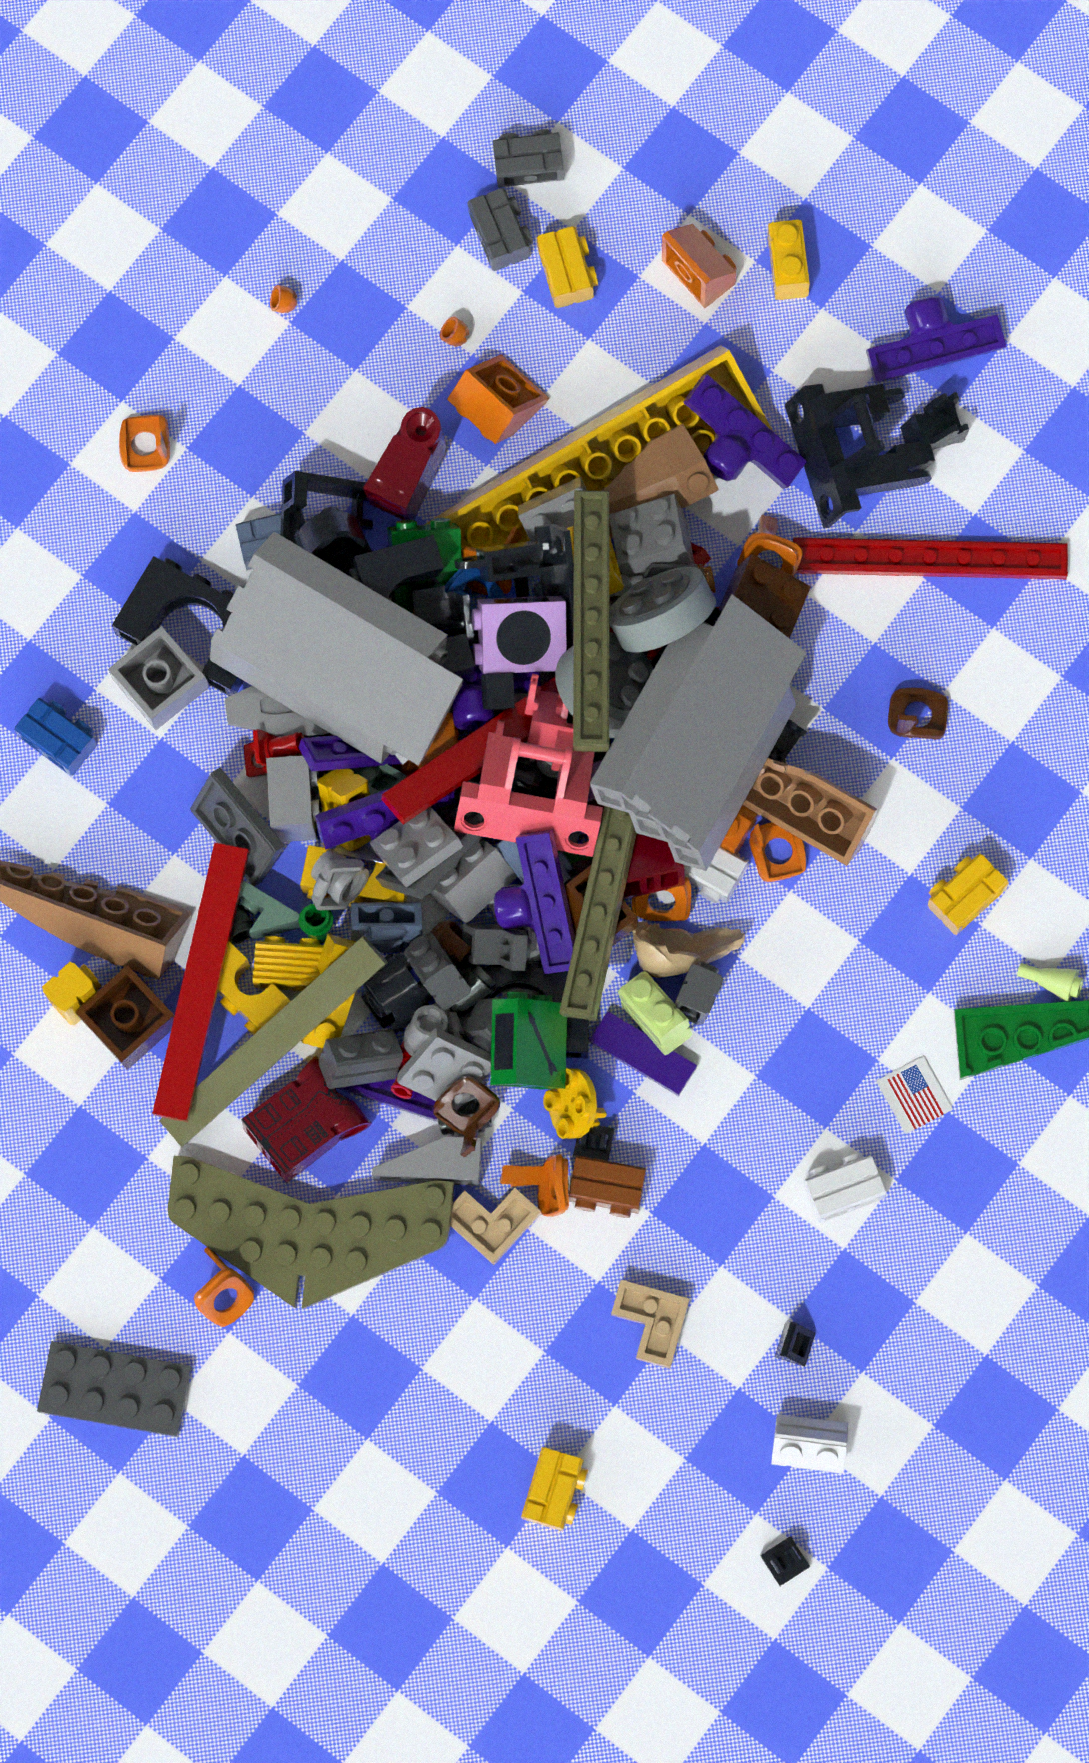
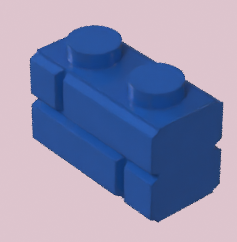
(56, 736)

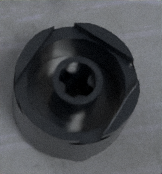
(333, 538)
(395, 994)

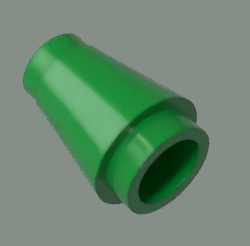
(316, 922)

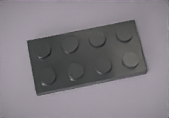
(428, 882)
(114, 1389)

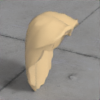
(674, 950)

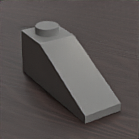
(433, 1162)

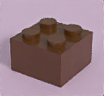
(768, 592)
(126, 1017)

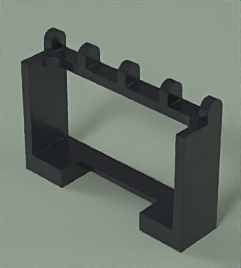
(295, 498)

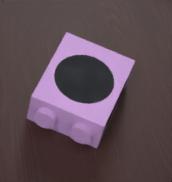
(519, 634)

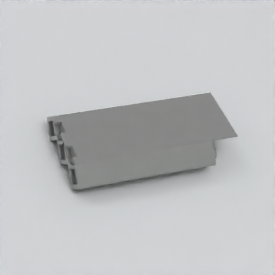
(337, 653)
(701, 732)

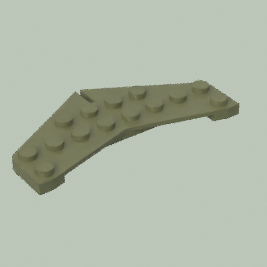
(326, 1241)

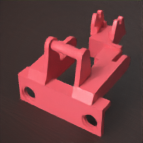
(515, 813)

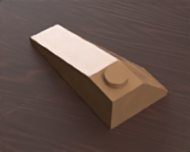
(663, 468)

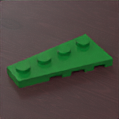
(1013, 1033)

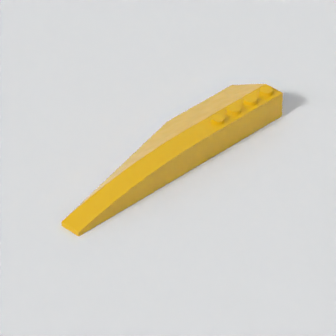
(599, 449)

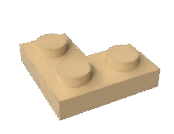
(496, 1231)
(661, 1315)

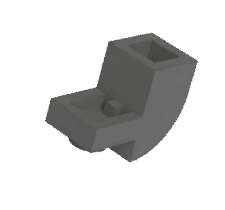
(497, 946)

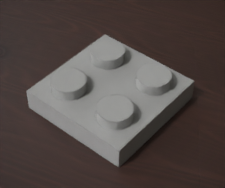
(416, 846)
(441, 1063)

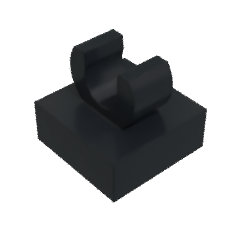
(595, 1143)
(785, 1561)

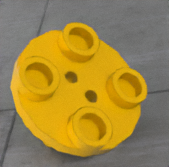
(575, 1107)

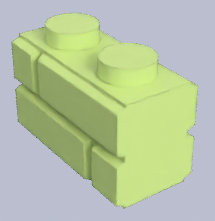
(655, 1012)

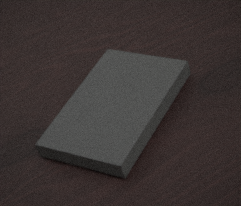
(236, 823)

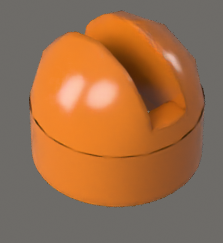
(283, 299)
(454, 332)

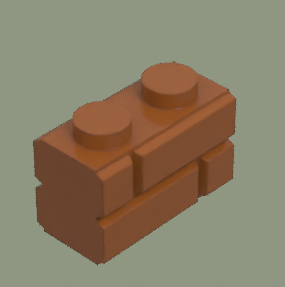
(607, 1186)

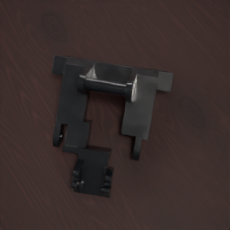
(866, 470)
(501, 563)

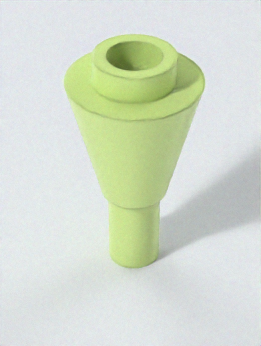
(1061, 982)

